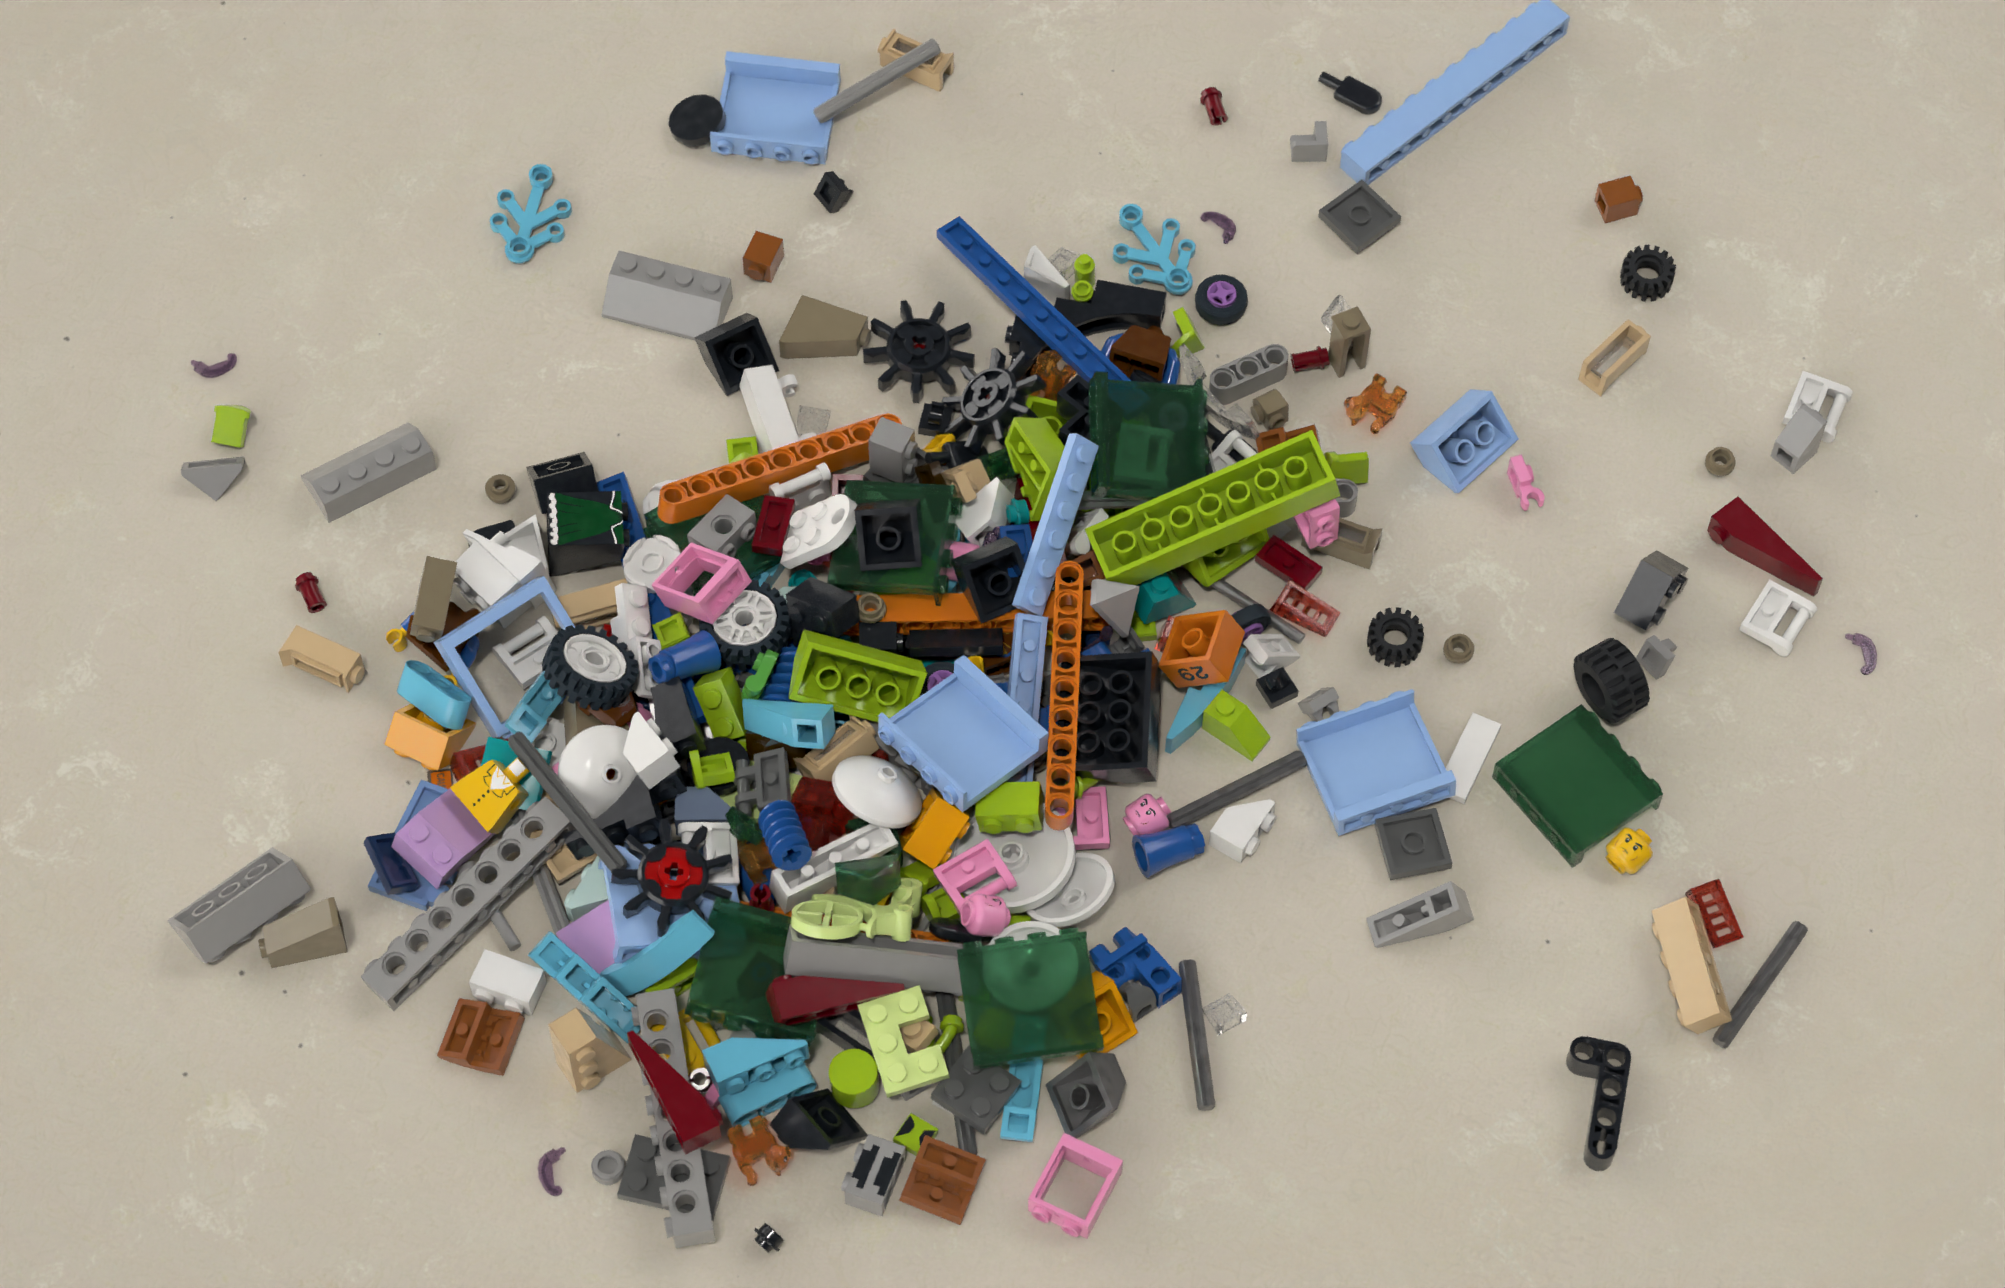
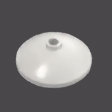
(586, 763)
(877, 791)
(1082, 894)

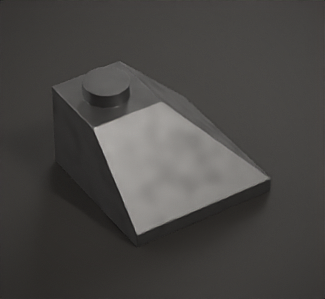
(1087, 1092)

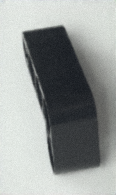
(1602, 1104)

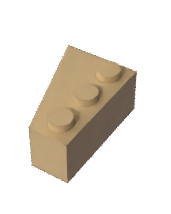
(585, 1049)

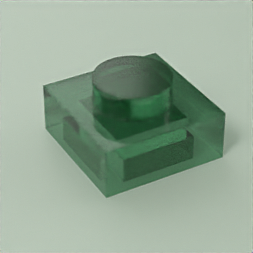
(743, 826)

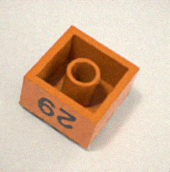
(1201, 649)

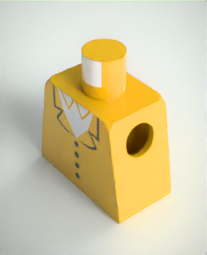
(493, 793)

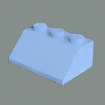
(1465, 439)

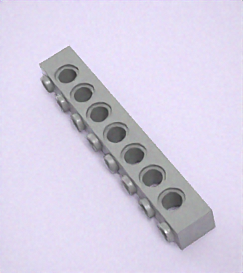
(465, 920)
(697, 1225)

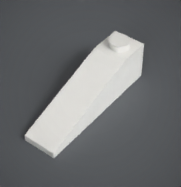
(819, 873)

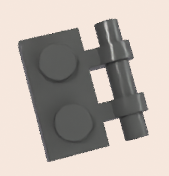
(771, 780)

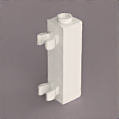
(767, 406)

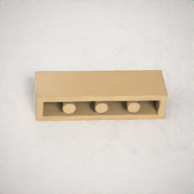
(1690, 966)

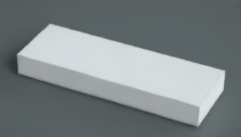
(1471, 753)

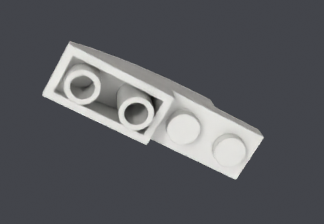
(634, 629)

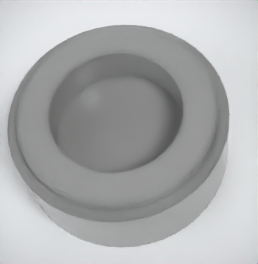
(608, 1167)

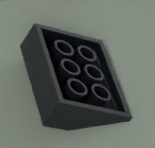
(1117, 717)

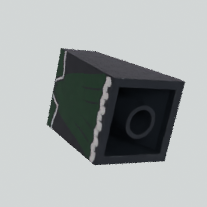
(585, 530)

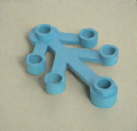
(530, 219)
(1155, 254)

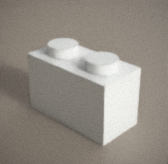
(507, 982)

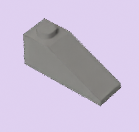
(1421, 916)

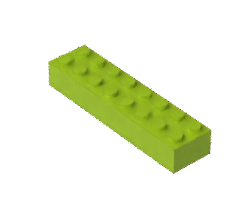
(1214, 511)

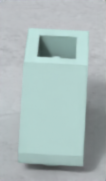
(588, 894)

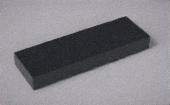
(956, 642)

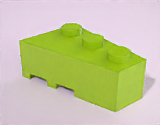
(1036, 456)

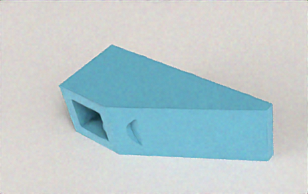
(790, 722)
(746, 1060)

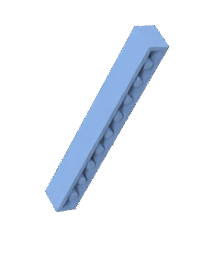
(1454, 91)

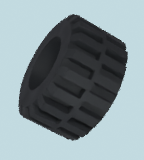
(1611, 680)

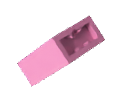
(1319, 524)
(714, 596)
(1085, 1157)

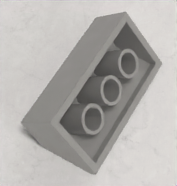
(665, 296)
(370, 471)
(240, 905)

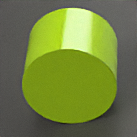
(854, 1078)

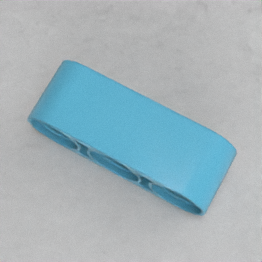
(434, 695)
(767, 1095)

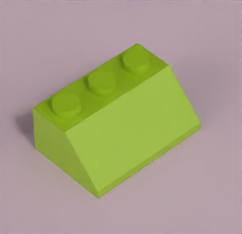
(1224, 560)

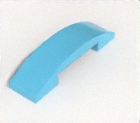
(534, 709)
(661, 956)
(1021, 1110)

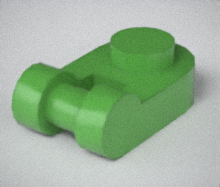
(756, 683)

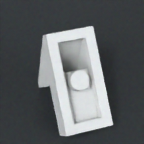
(1269, 653)

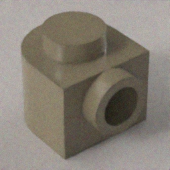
(1270, 410)

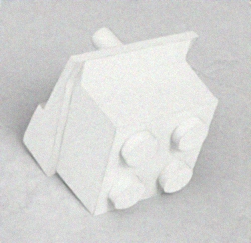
(492, 572)

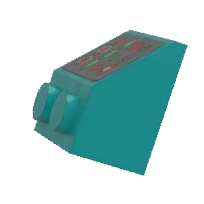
(1162, 597)

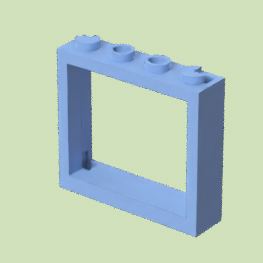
(482, 620)

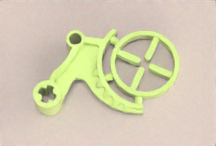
(850, 913)

